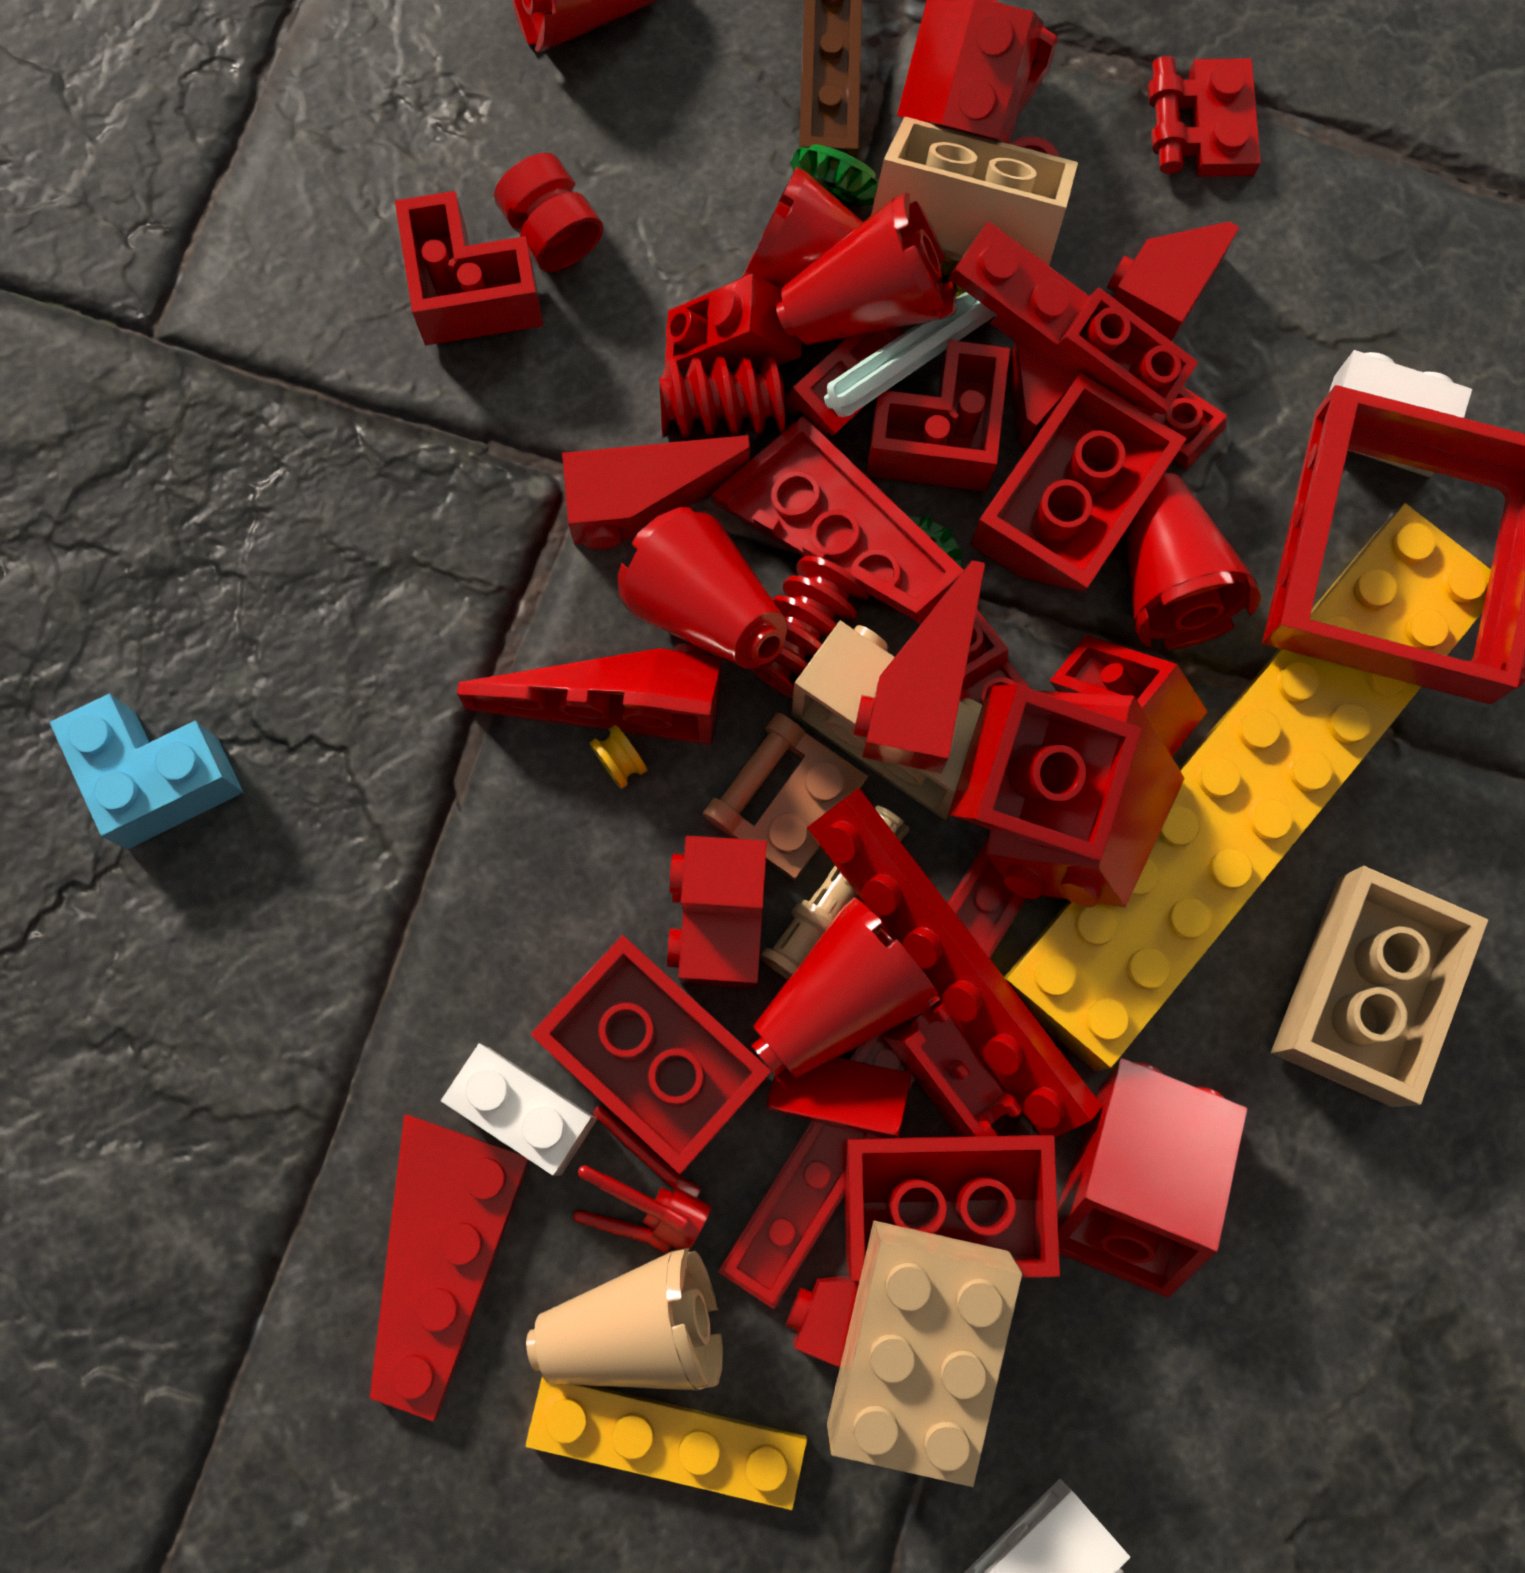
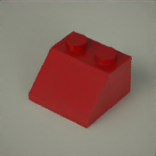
(971, 66)
(1045, 770)

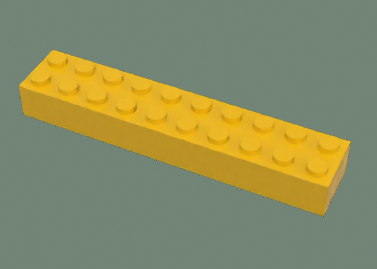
(1250, 794)

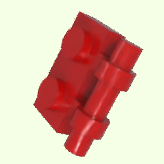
(1222, 116)

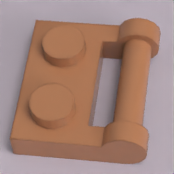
(809, 793)

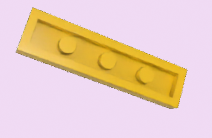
(668, 1442)

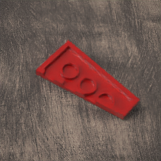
(827, 508)

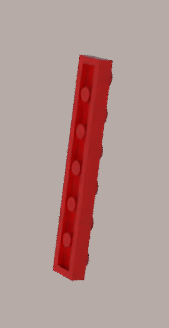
(956, 965)

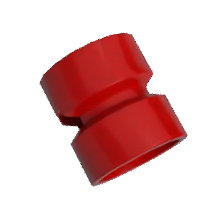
(541, 206)

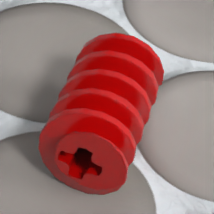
(722, 396)
(809, 611)

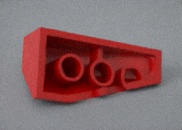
(640, 692)

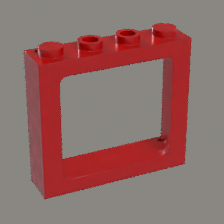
(1431, 443)

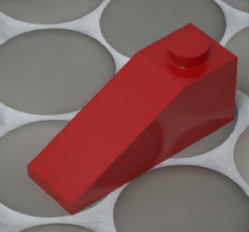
(625, 488)
(921, 688)

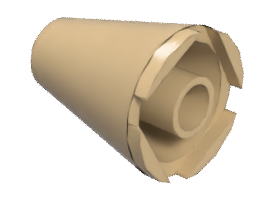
(634, 1330)

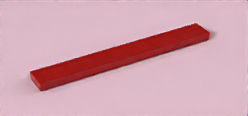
(815, 1172)

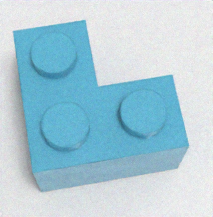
(140, 785)

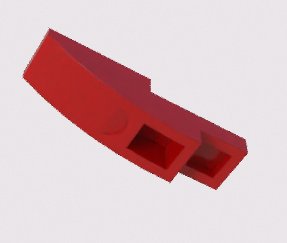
(1070, 327)

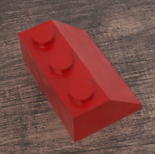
(1076, 488)
(958, 1188)

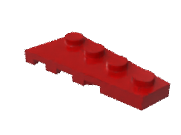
(441, 1246)

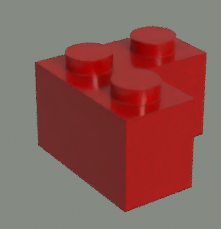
(458, 286)
(949, 436)
(722, 911)

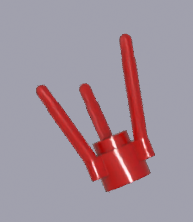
(672, 1215)

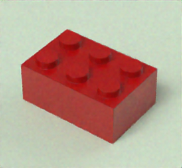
(651, 1054)

